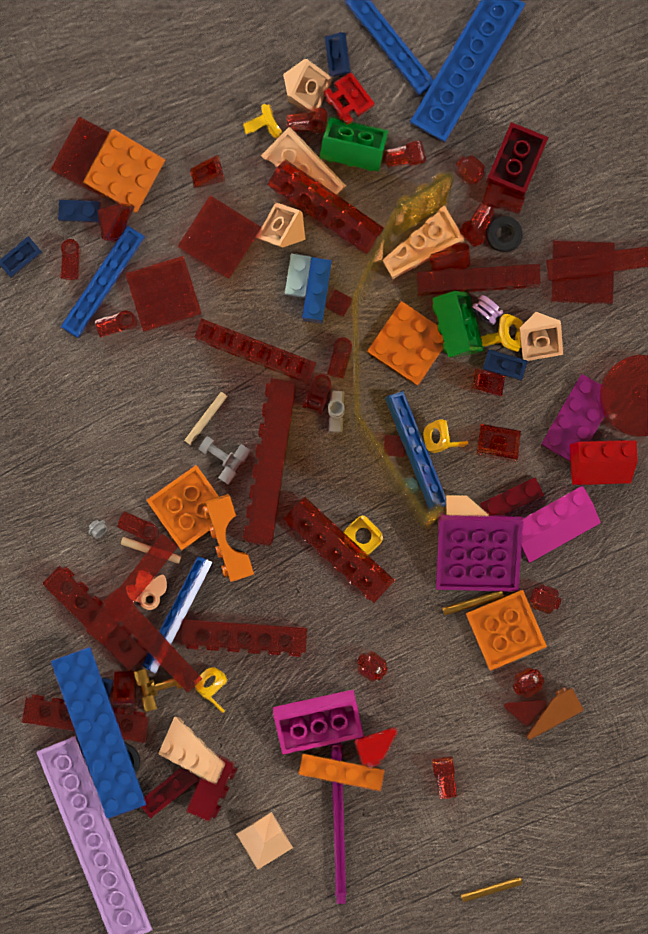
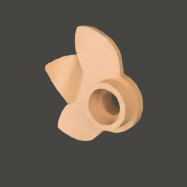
(155, 589)

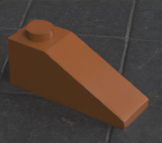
(559, 709)

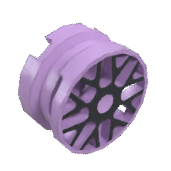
(487, 310)

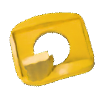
(265, 119)
(503, 336)
(444, 442)
(364, 522)
(211, 690)

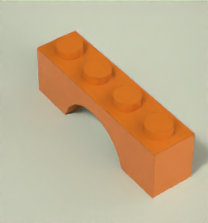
(221, 512)
(341, 772)

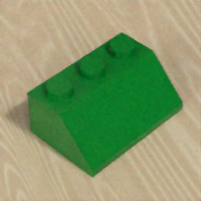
(353, 144)
(457, 324)

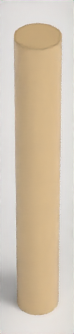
(205, 418)
(145, 548)

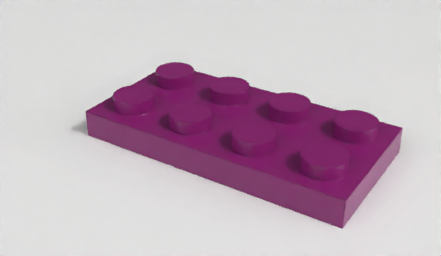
(577, 418)

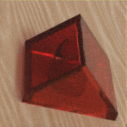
(498, 443)

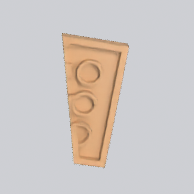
(295, 150)
(434, 236)
(190, 752)

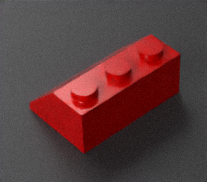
(603, 462)
(375, 746)

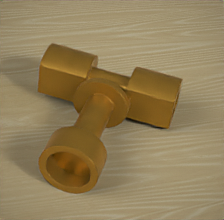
(150, 688)

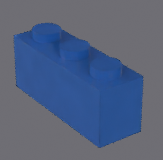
(317, 290)

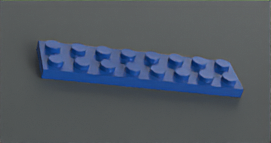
(466, 66)
(98, 732)

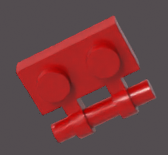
(353, 93)

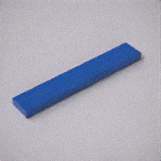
(391, 44)
(102, 281)
(416, 450)
(180, 607)

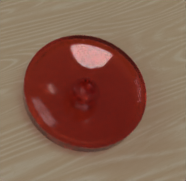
(626, 395)

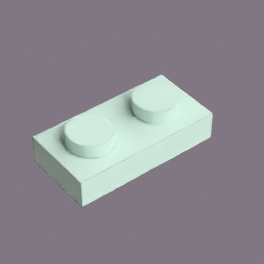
(298, 275)

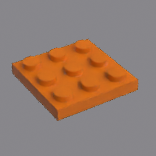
(124, 170)
(408, 343)
(181, 507)
(506, 630)

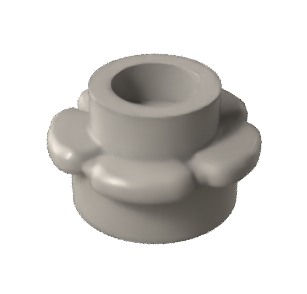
(97, 528)

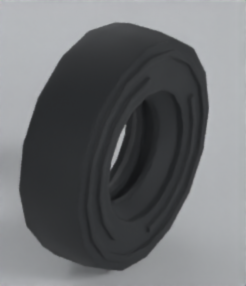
(504, 221)

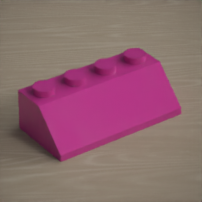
(558, 523)
(317, 722)

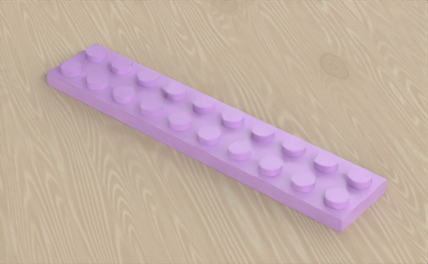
(93, 839)

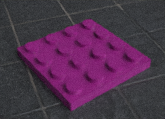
(479, 553)

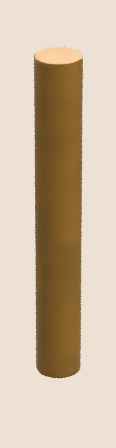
(473, 602)
(491, 889)

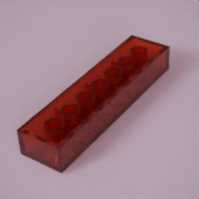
(271, 462)

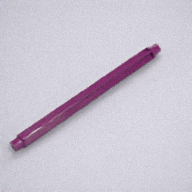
(339, 838)

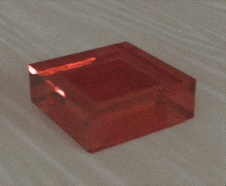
(339, 303)
(393, 446)

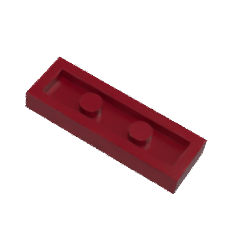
(513, 498)
(168, 791)

